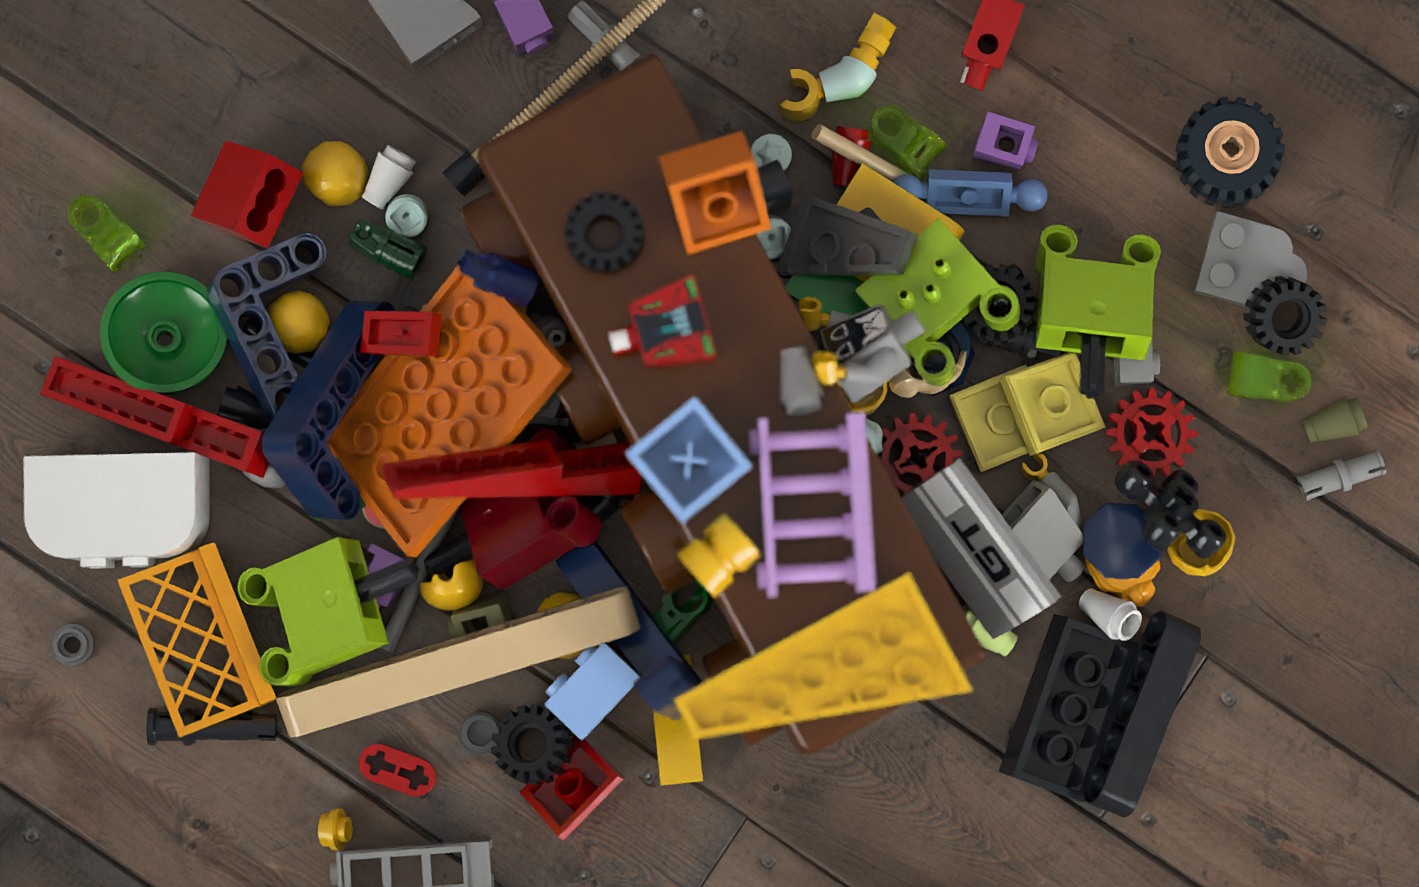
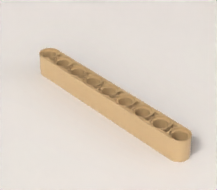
(458, 662)

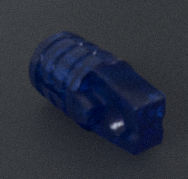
(499, 276)

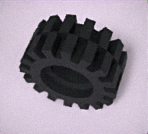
(592, 208)
(1025, 295)
(1305, 326)
(509, 738)

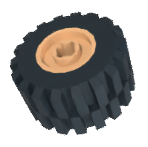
(1229, 152)

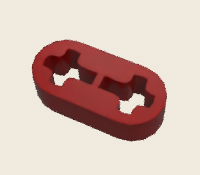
(394, 779)

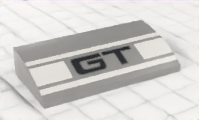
(978, 550)

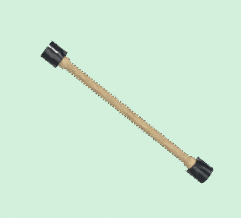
(466, 171)

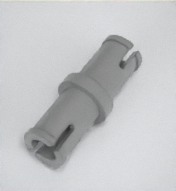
(1341, 475)

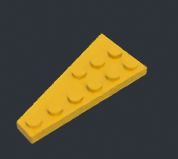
(851, 661)

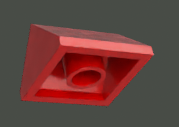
(576, 792)

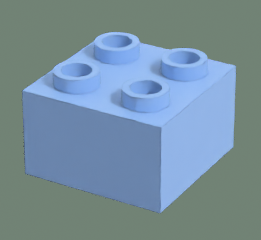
(688, 460)
(592, 690)

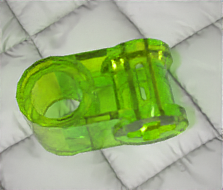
(907, 141)
(109, 237)
(1259, 378)

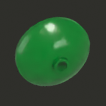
(157, 307)

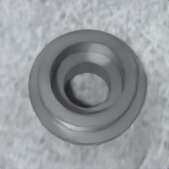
(60, 641)

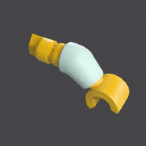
(845, 79)

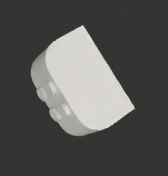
(117, 506)

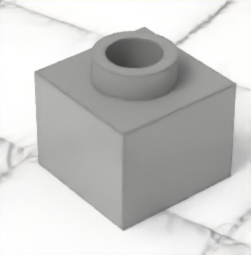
(1137, 372)

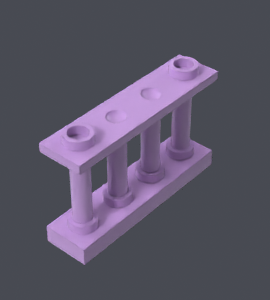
(850, 481)

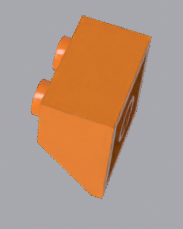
(715, 192)

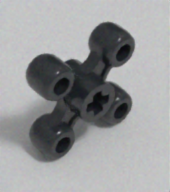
(1170, 509)

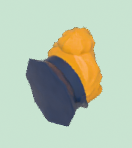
(1119, 554)

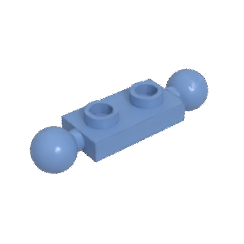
(974, 192)

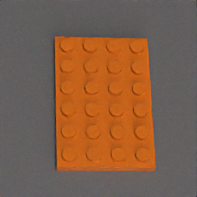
(473, 396)

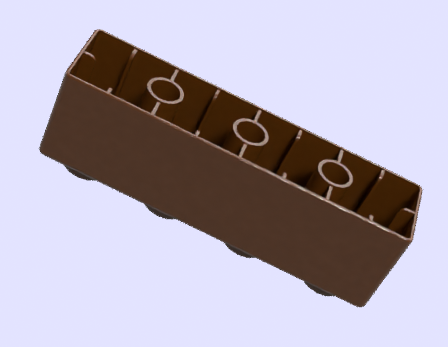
(613, 143)

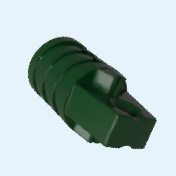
(388, 248)

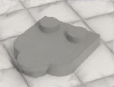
(1243, 256)

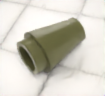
(1336, 421)

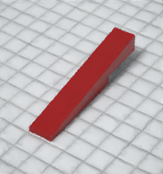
(156, 416)
(516, 472)

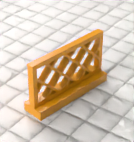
(230, 623)

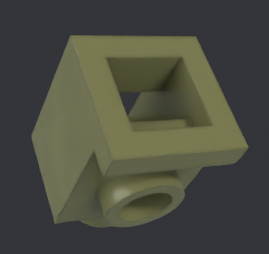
(493, 608)

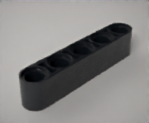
(1142, 714)

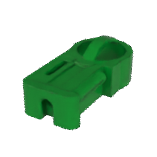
(676, 620)

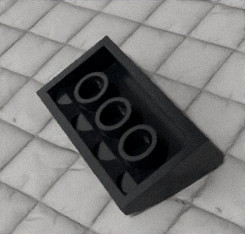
(1067, 707)

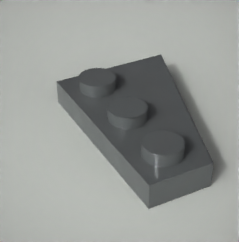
(843, 242)

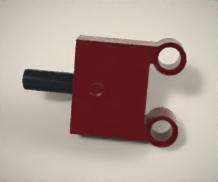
(517, 533)

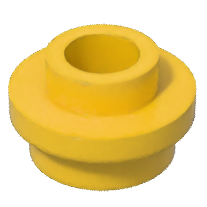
(335, 829)

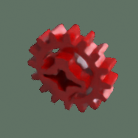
(1136, 419)
(907, 441)

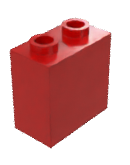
(247, 193)

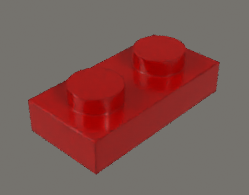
(401, 333)

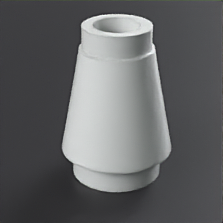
(388, 176)
(1112, 614)

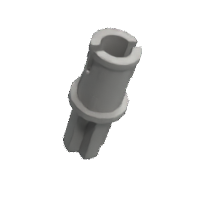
(595, 27)

